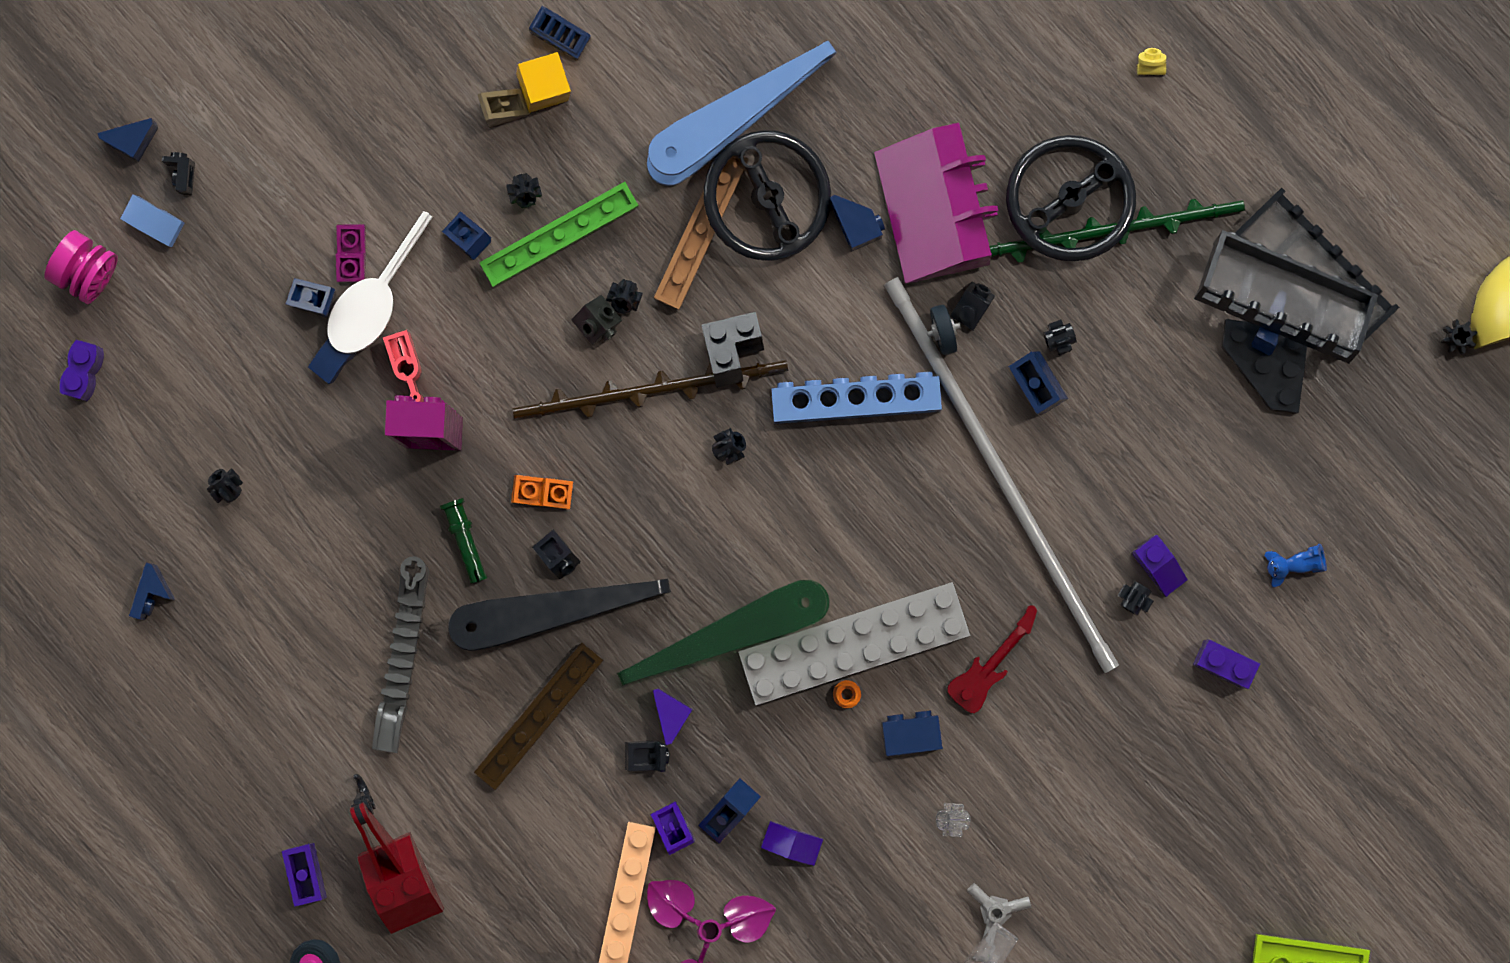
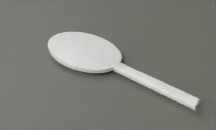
(368, 304)

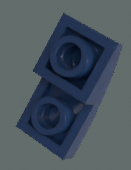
(329, 362)

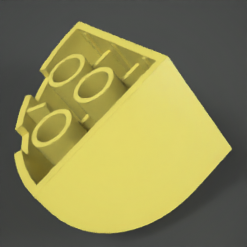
(1492, 307)

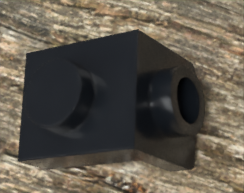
(972, 305)
(646, 756)

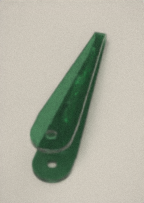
(758, 621)

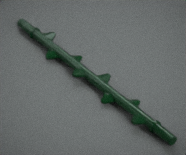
(1144, 221)

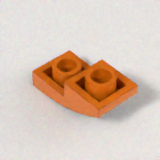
(542, 492)

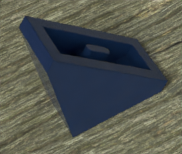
(131, 138)

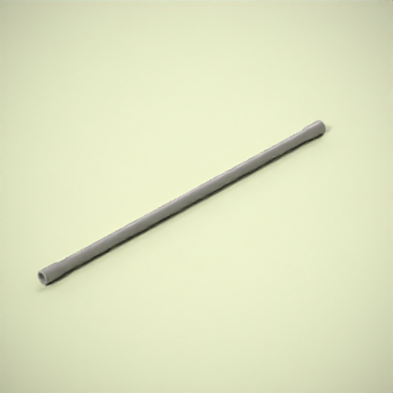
(1099, 647)

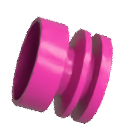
(81, 267)

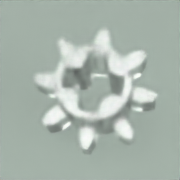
(953, 820)

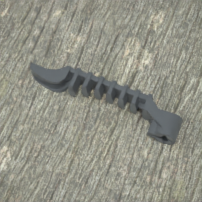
(393, 708)

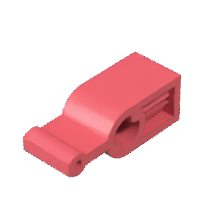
(409, 356)

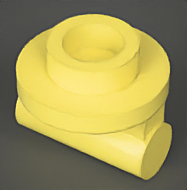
(1151, 62)

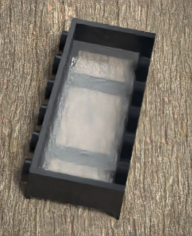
(1287, 231)
(1286, 297)

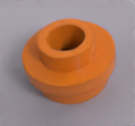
(856, 694)

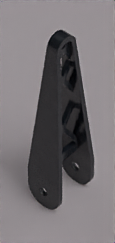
(522, 616)

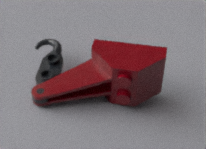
(393, 870)

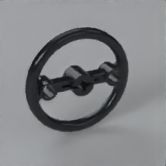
(1111, 163)
(762, 185)

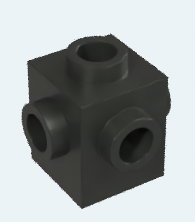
(597, 320)

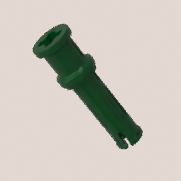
(460, 527)

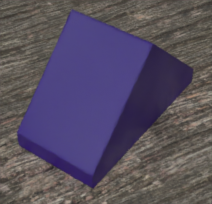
(671, 714)
(673, 828)
(792, 843)

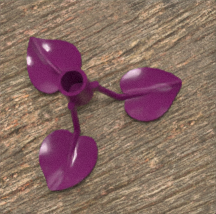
(746, 915)

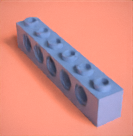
(925, 382)

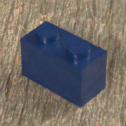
(1038, 382)
(911, 734)

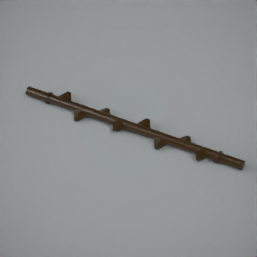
(639, 393)

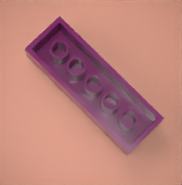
(423, 424)

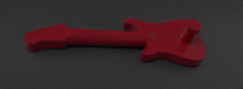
(972, 686)

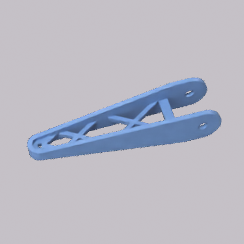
(704, 133)

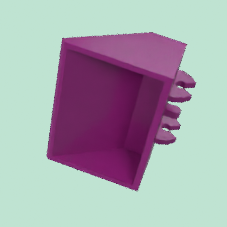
(935, 204)

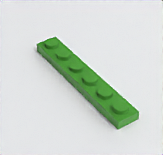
(559, 234)

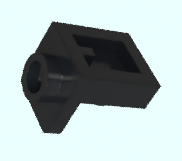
(184, 175)
(556, 554)

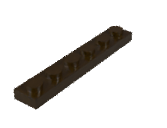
(538, 716)

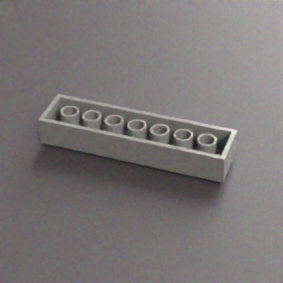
(854, 643)

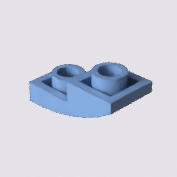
(152, 220)

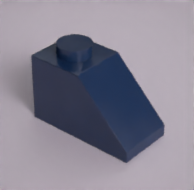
(857, 222)
(729, 810)

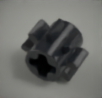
(524, 190)
(624, 296)
(1060, 337)
(1457, 344)
(729, 446)
(224, 485)
(1135, 598)

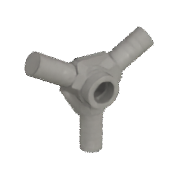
(995, 908)

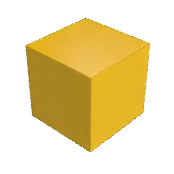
(543, 82)

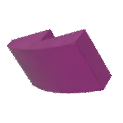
(351, 252)

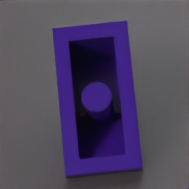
(1160, 565)

